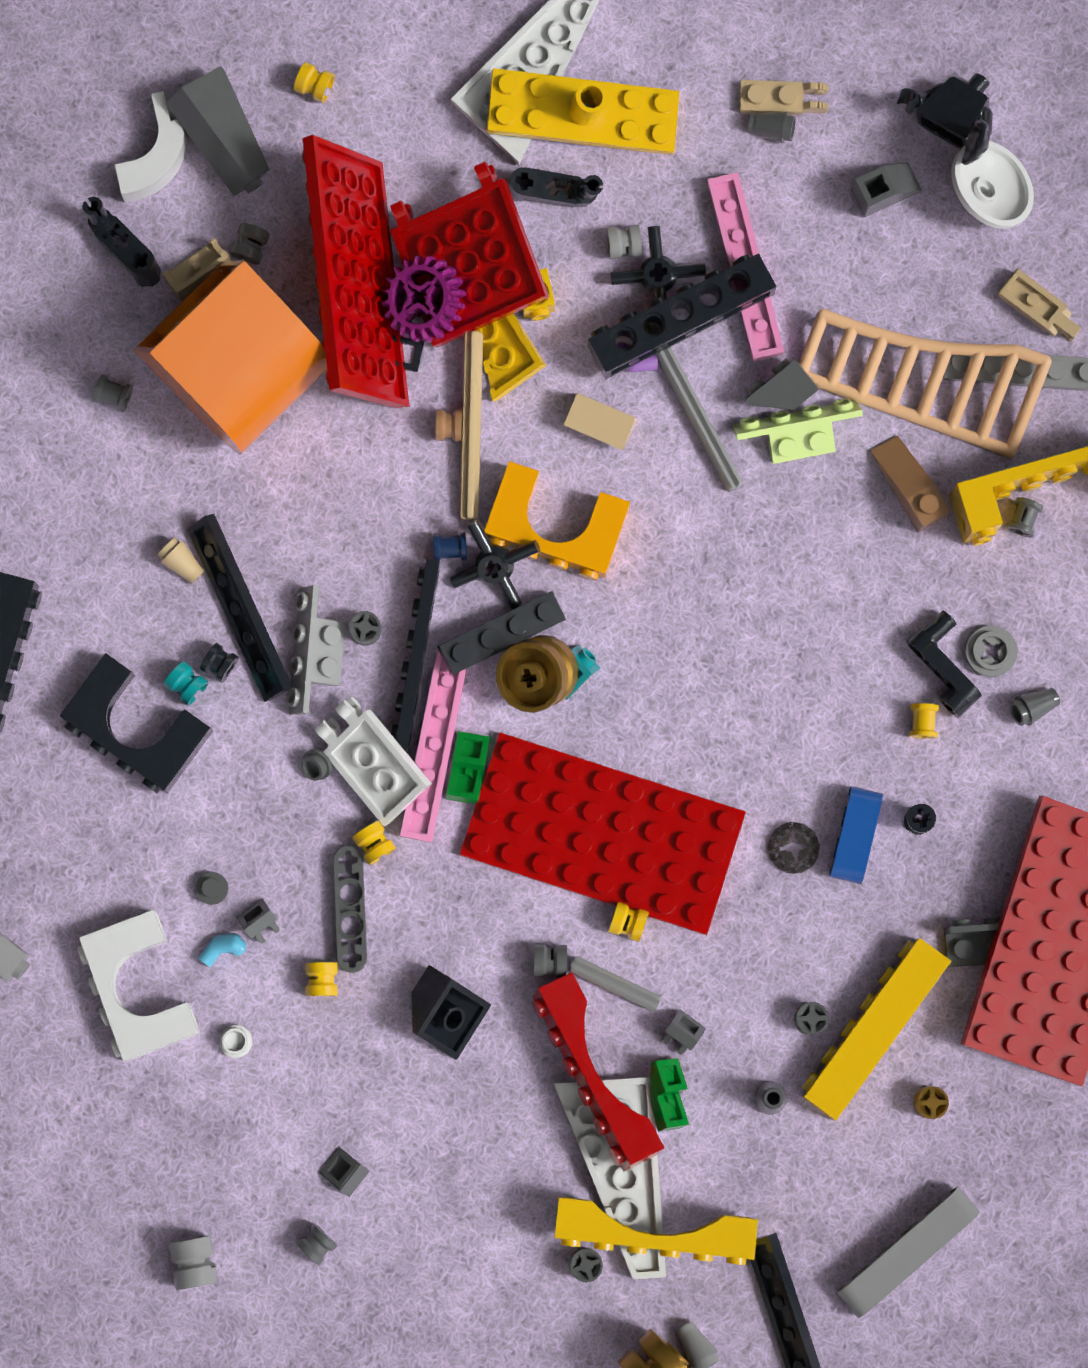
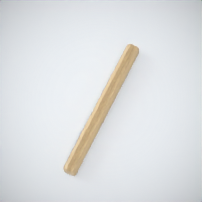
(471, 425)

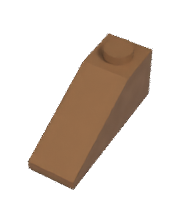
(910, 484)

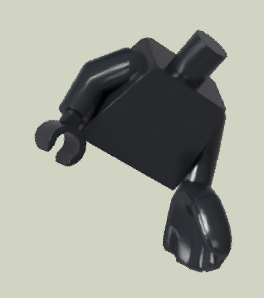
(954, 113)

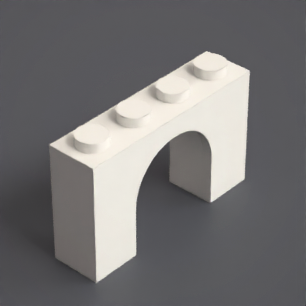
(105, 954)

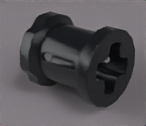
(925, 810)

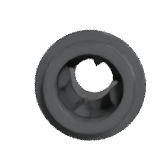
(773, 125)
(1033, 706)
(761, 1098)

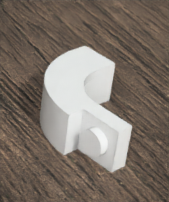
(160, 165)

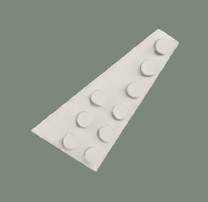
(538, 47)
(629, 1195)

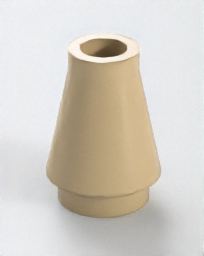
(180, 560)

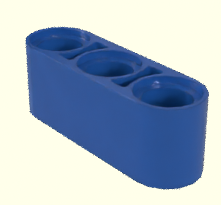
(856, 835)

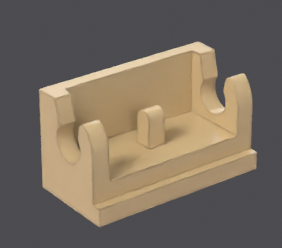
(195, 269)
(600, 421)

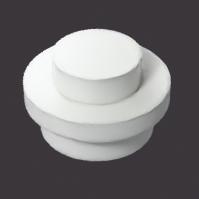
(236, 1041)

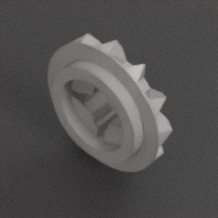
(993, 636)

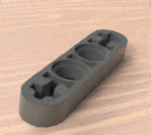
(346, 909)

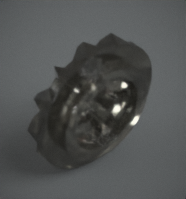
(784, 860)

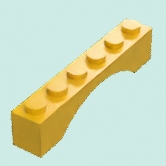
(725, 1236)

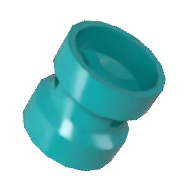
(185, 682)

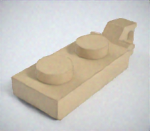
(1038, 305)

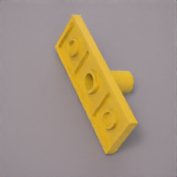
(554, 111)

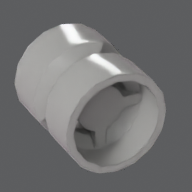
(193, 1262)

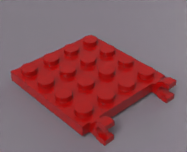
(484, 244)

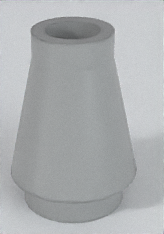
(696, 1346)

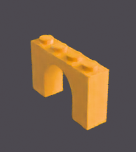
(588, 552)

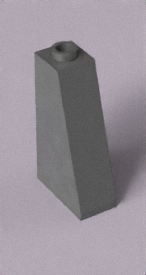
(220, 130)

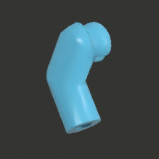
(222, 944)

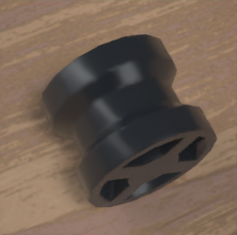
(219, 662)

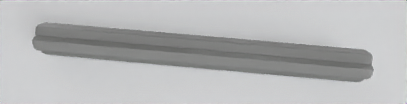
(696, 415)

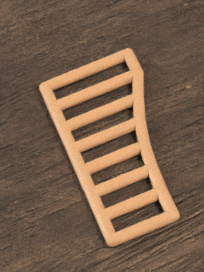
(945, 350)

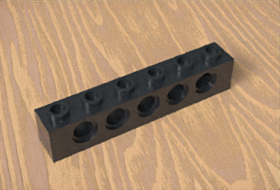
(747, 269)

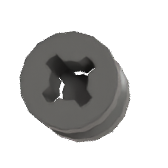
(360, 621)
(816, 1017)
(316, 1244)
(587, 1269)

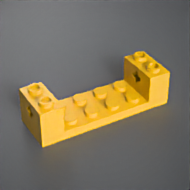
(976, 499)

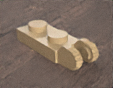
(781, 96)

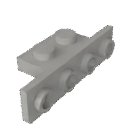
(316, 651)

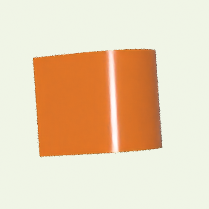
(234, 354)

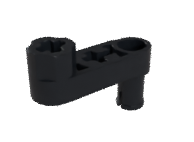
(580, 193)
(134, 255)
(961, 691)

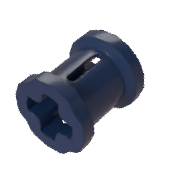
(450, 546)

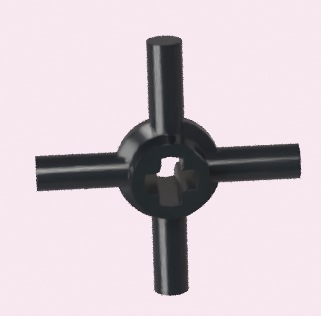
(657, 260)
(498, 555)

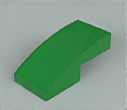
(467, 767)
(665, 1089)

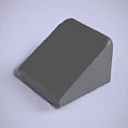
(344, 1172)

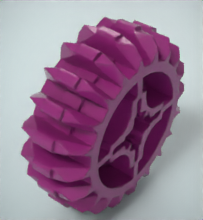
(404, 282)

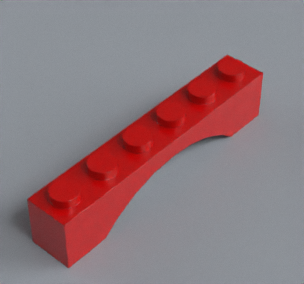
(627, 1132)

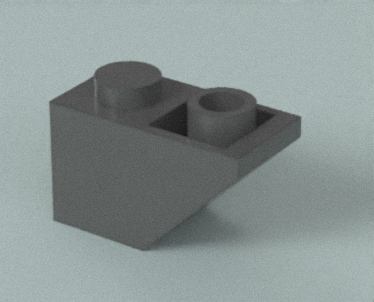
(884, 187)
(785, 389)

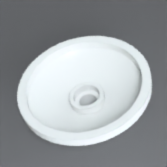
(994, 187)

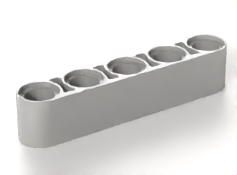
(908, 1253)

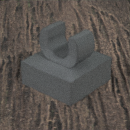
(257, 919)
(684, 1030)

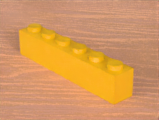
(875, 1029)

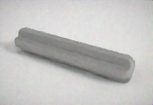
(614, 983)

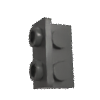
(969, 943)

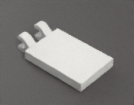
(372, 761)

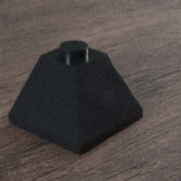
(445, 1012)

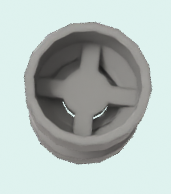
(624, 241)

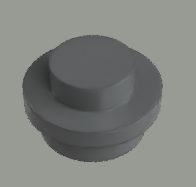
(316, 765)
(212, 888)

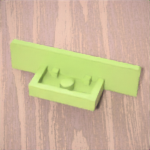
(800, 432)

